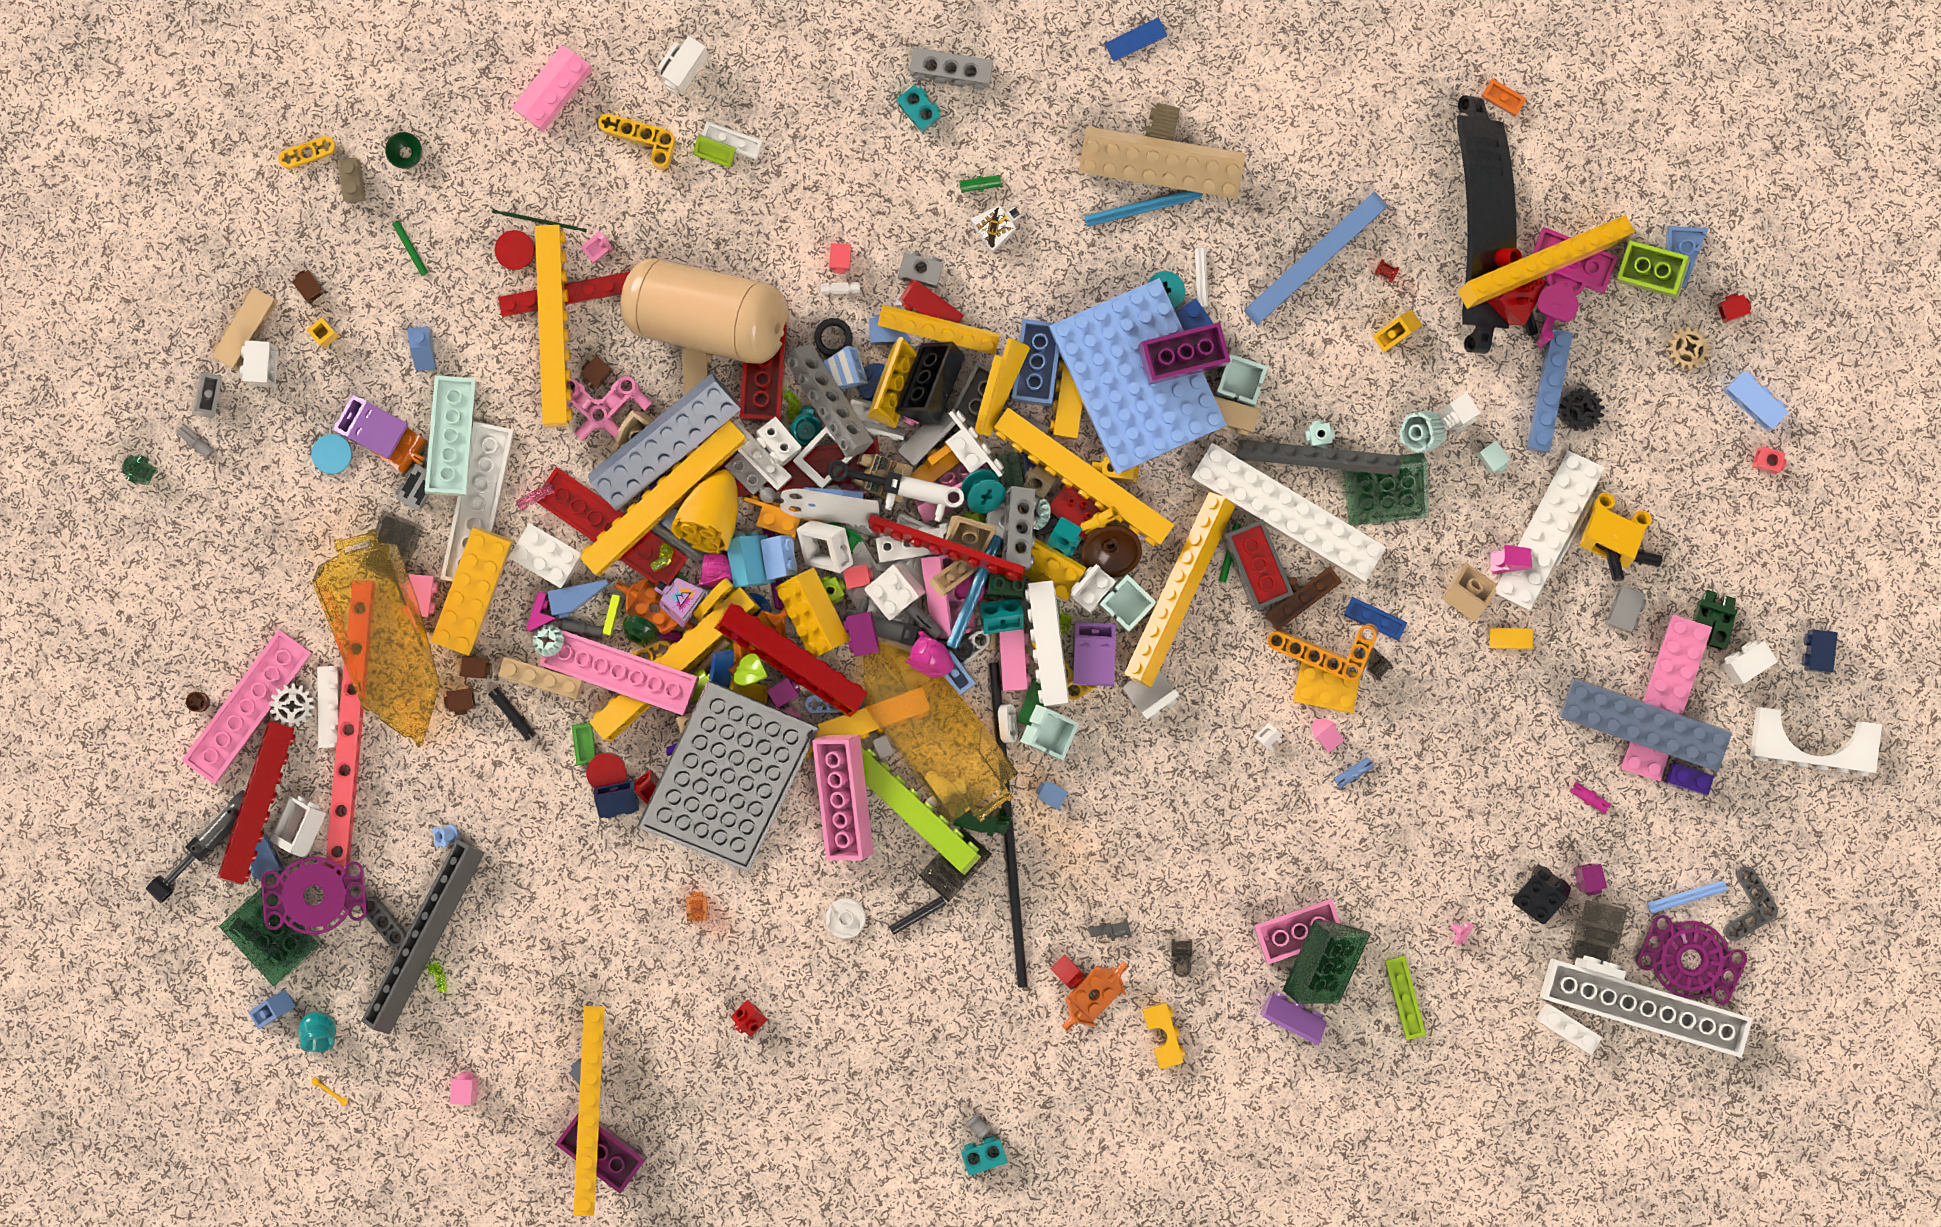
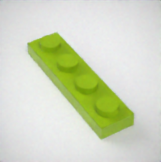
(1405, 997)

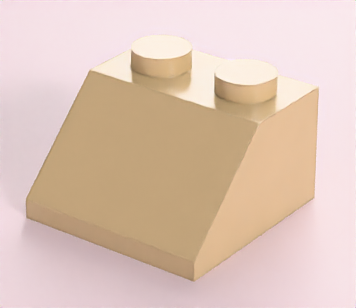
(1470, 592)

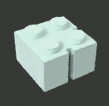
(1240, 380)
(1128, 603)
(1050, 732)

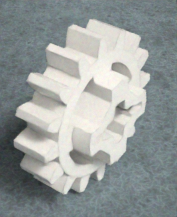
(301, 705)

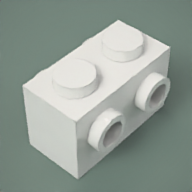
(778, 442)

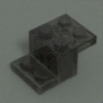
(946, 877)
(1597, 931)

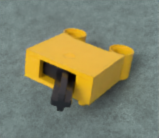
(1614, 535)

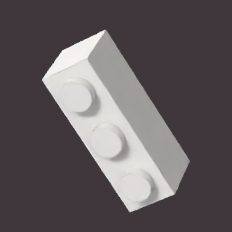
(1568, 1028)

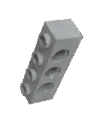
(962, 63)
(1025, 498)

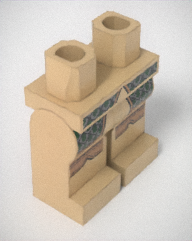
(880, 466)

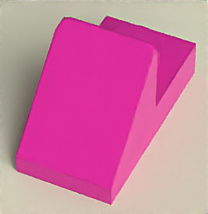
(1511, 559)
(537, 618)

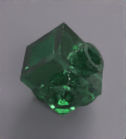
(142, 474)

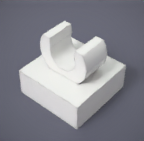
(1268, 736)

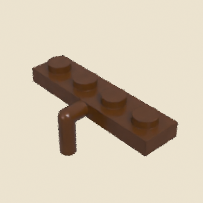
(1303, 597)

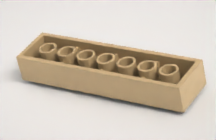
(1161, 162)

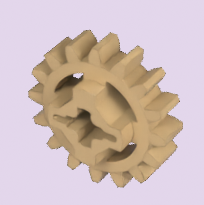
(1685, 340)

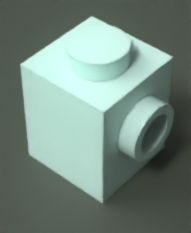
(1494, 458)

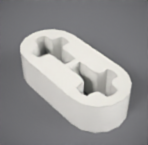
(1007, 723)

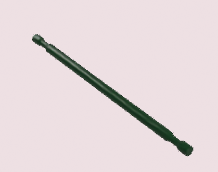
(538, 220)

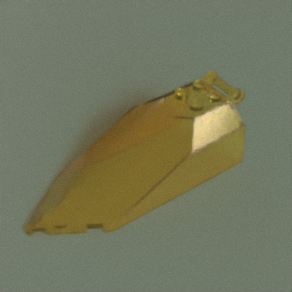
(380, 633)
(935, 735)

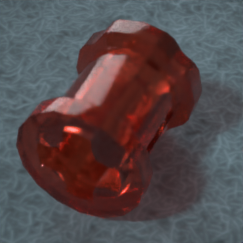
(1386, 270)

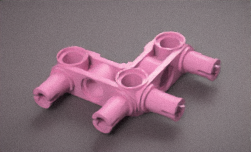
(609, 404)

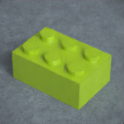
(1653, 269)

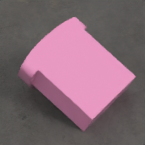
(597, 247)
(1326, 734)

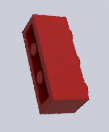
(925, 302)

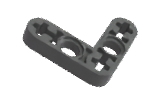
(1757, 911)

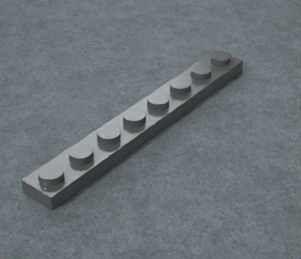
(1319, 457)

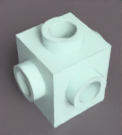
(1314, 440)

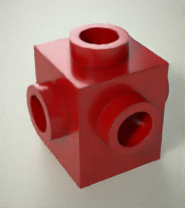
(748, 1018)

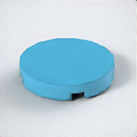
(331, 454)

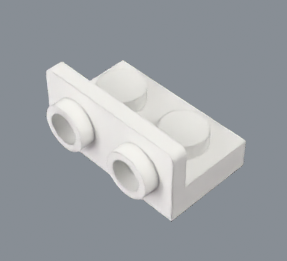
(1092, 588)

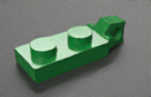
(1030, 702)

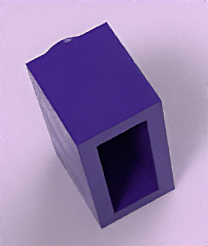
(1689, 779)

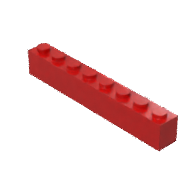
(791, 660)
(255, 803)

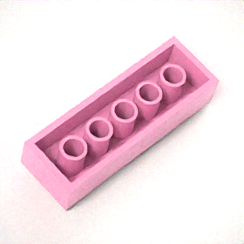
(843, 797)

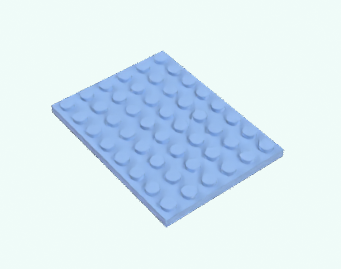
(1107, 369)

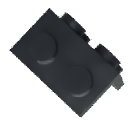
(1542, 894)

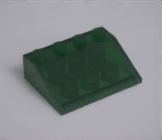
(1386, 496)
(270, 951)
(1325, 963)

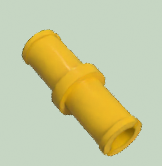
(1100, 520)

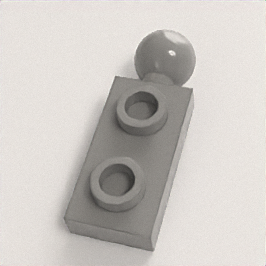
(750, 478)

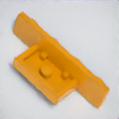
(937, 464)
(774, 519)

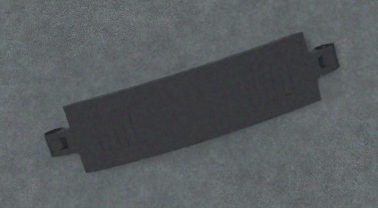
(1489, 209)

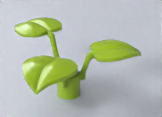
(748, 672)

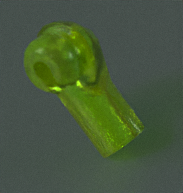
(794, 405)

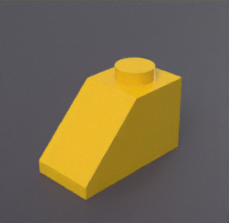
(1397, 330)

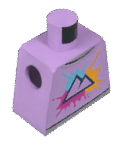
(680, 599)

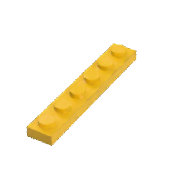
(938, 329)

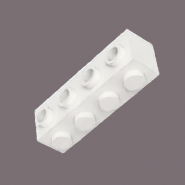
(1459, 414)
(892, 550)

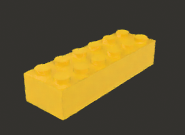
(472, 590)

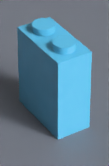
(747, 560)

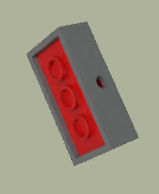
(1257, 565)

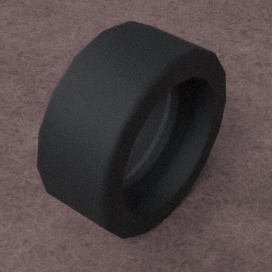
(827, 323)

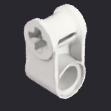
(978, 649)

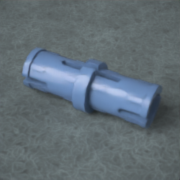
(1353, 772)

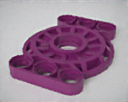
(335, 900)
(1712, 963)

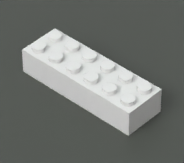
(1048, 644)

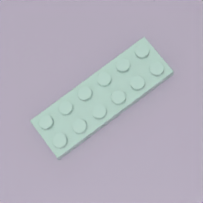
(450, 436)

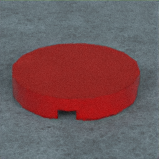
(514, 250)
(606, 770)

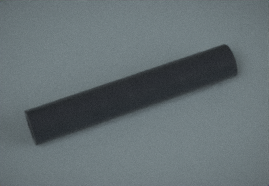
(917, 915)

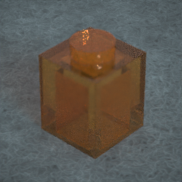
(697, 907)

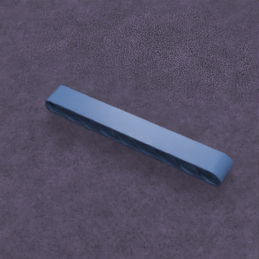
(1315, 258)

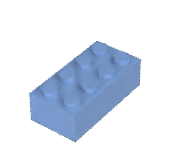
(1038, 373)

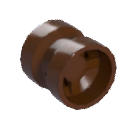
(194, 701)

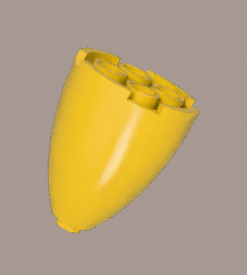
(709, 514)

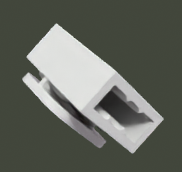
(682, 65)

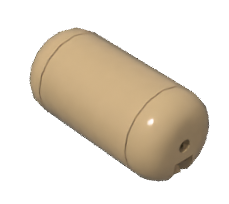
(704, 310)

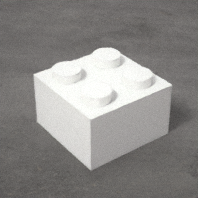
(259, 363)
(895, 590)
(1749, 662)

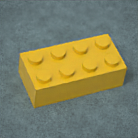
(812, 613)

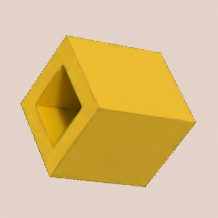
(323, 332)

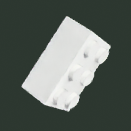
(546, 556)

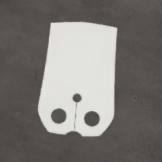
(829, 507)

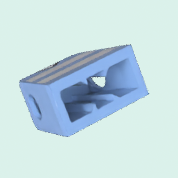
(846, 368)

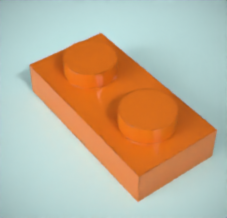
(1503, 97)

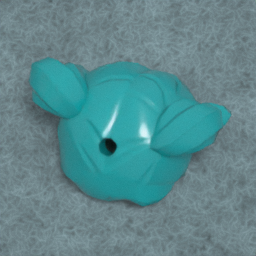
(803, 421)

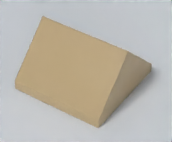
(970, 533)

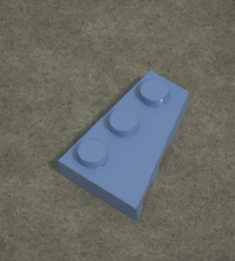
(1686, 242)

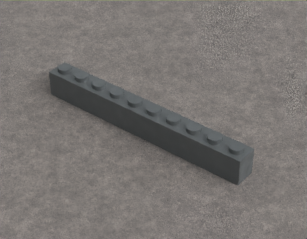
(422, 937)

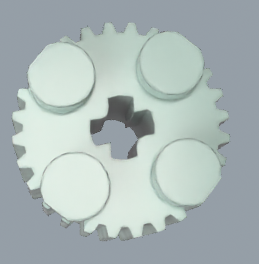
(1422, 431)

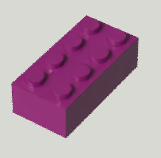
(1184, 353)
(615, 1157)

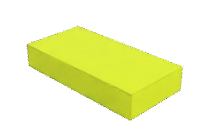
(612, 615)

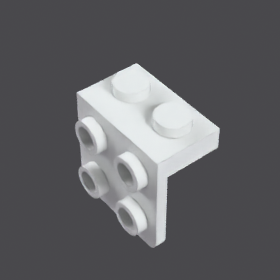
(1152, 699)

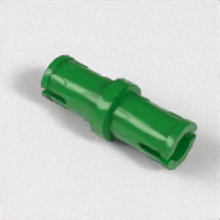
(980, 183)

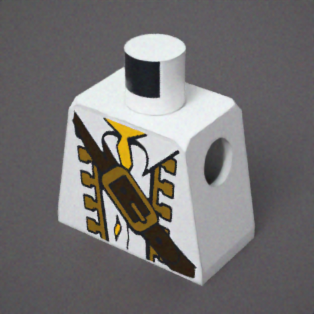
(995, 226)

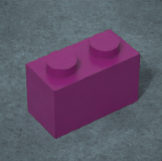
(862, 634)
(784, 692)
(1590, 878)

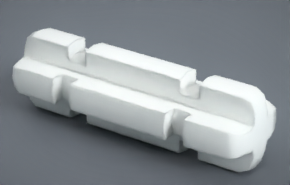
(840, 288)

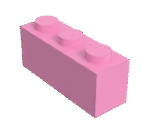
(1014, 660)

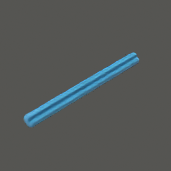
(1141, 207)
(972, 597)

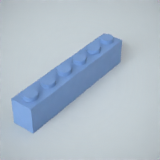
(1549, 392)

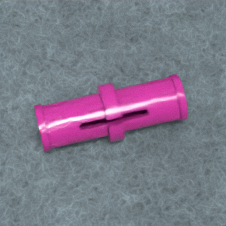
(1590, 797)

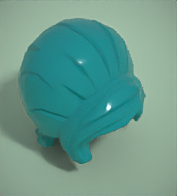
(317, 1032)

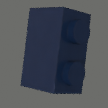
(1820, 651)
(616, 799)

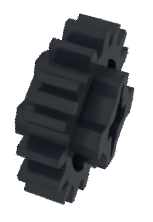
(1590, 412)

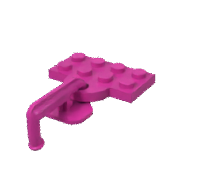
(1559, 297)

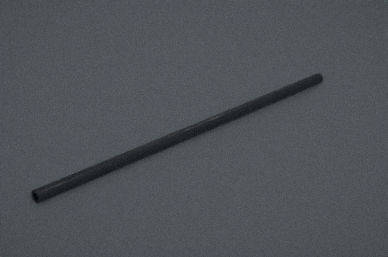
(1009, 842)

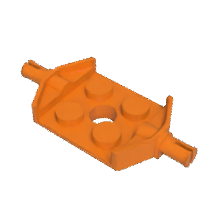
(640, 597)
(769, 619)
(1085, 1008)

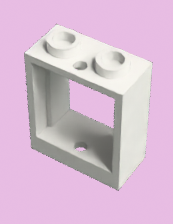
(809, 471)
(835, 536)
(289, 821)

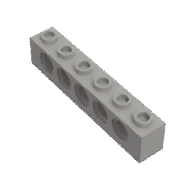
(828, 400)

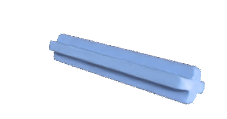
(1686, 897)

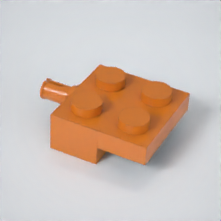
(406, 451)

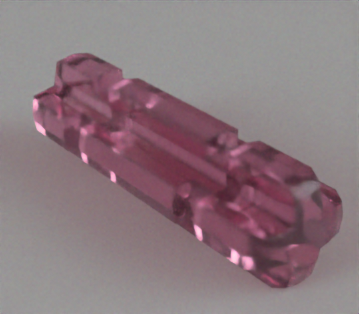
(535, 496)

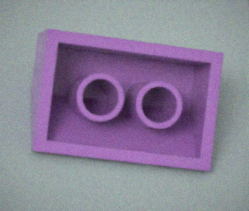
(1294, 1017)

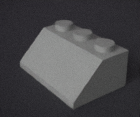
(925, 440)

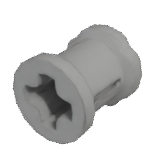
(978, 1126)

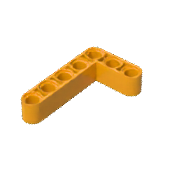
(1326, 654)

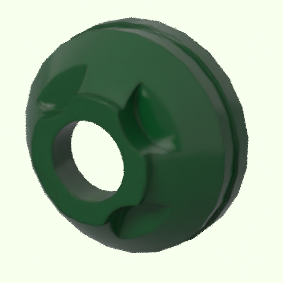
(399, 141)
(640, 629)

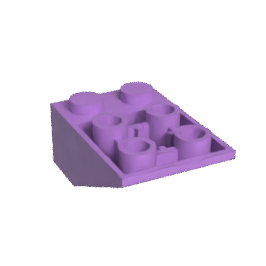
(370, 427)
(1094, 654)

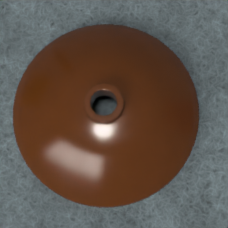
(1115, 558)

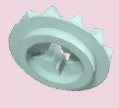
(1043, 511)
(550, 648)

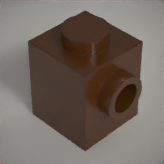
(595, 372)
(460, 701)

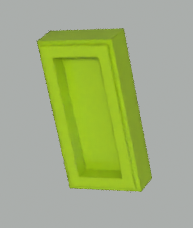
(714, 151)

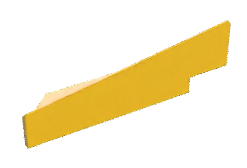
(999, 384)

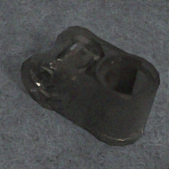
(1377, 664)
(1181, 955)

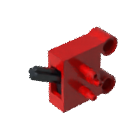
(1518, 303)
(1071, 507)

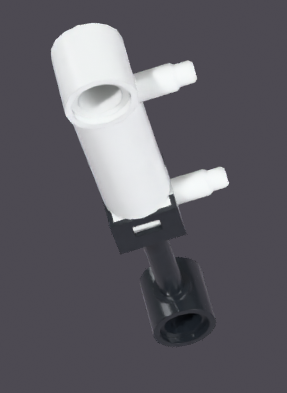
(904, 486)

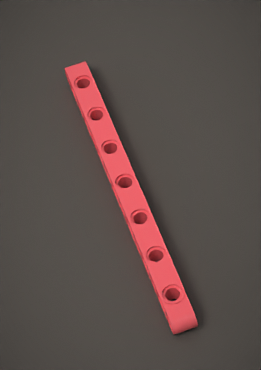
(344, 786)

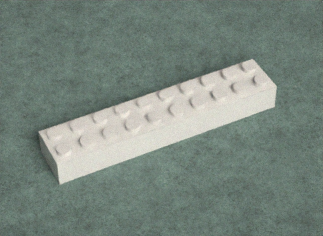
(1288, 513)
(1646, 1008)

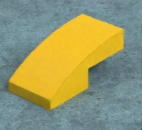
(1511, 638)

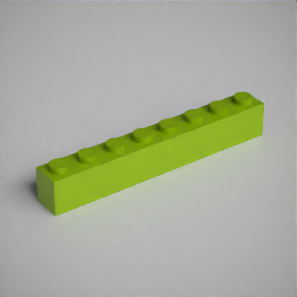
(917, 814)

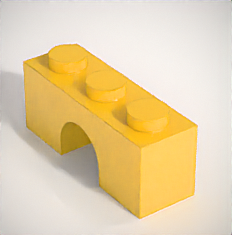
(1170, 1052)

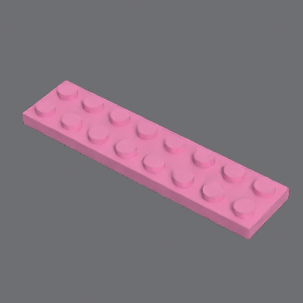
(623, 673)
(1669, 687)
(246, 707)

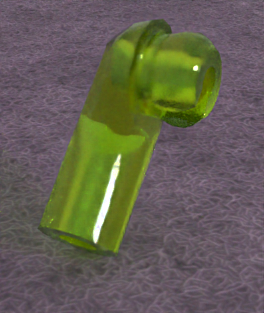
(664, 558)
(1065, 622)
(441, 982)

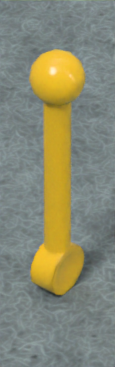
(343, 1101)

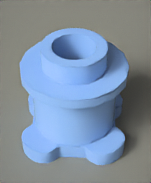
(445, 835)

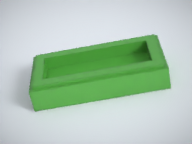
(583, 743)

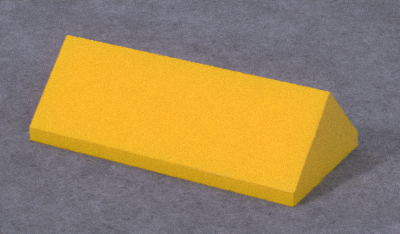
(892, 383)

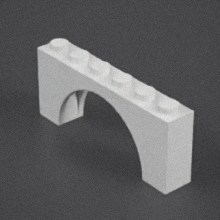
(1857, 755)

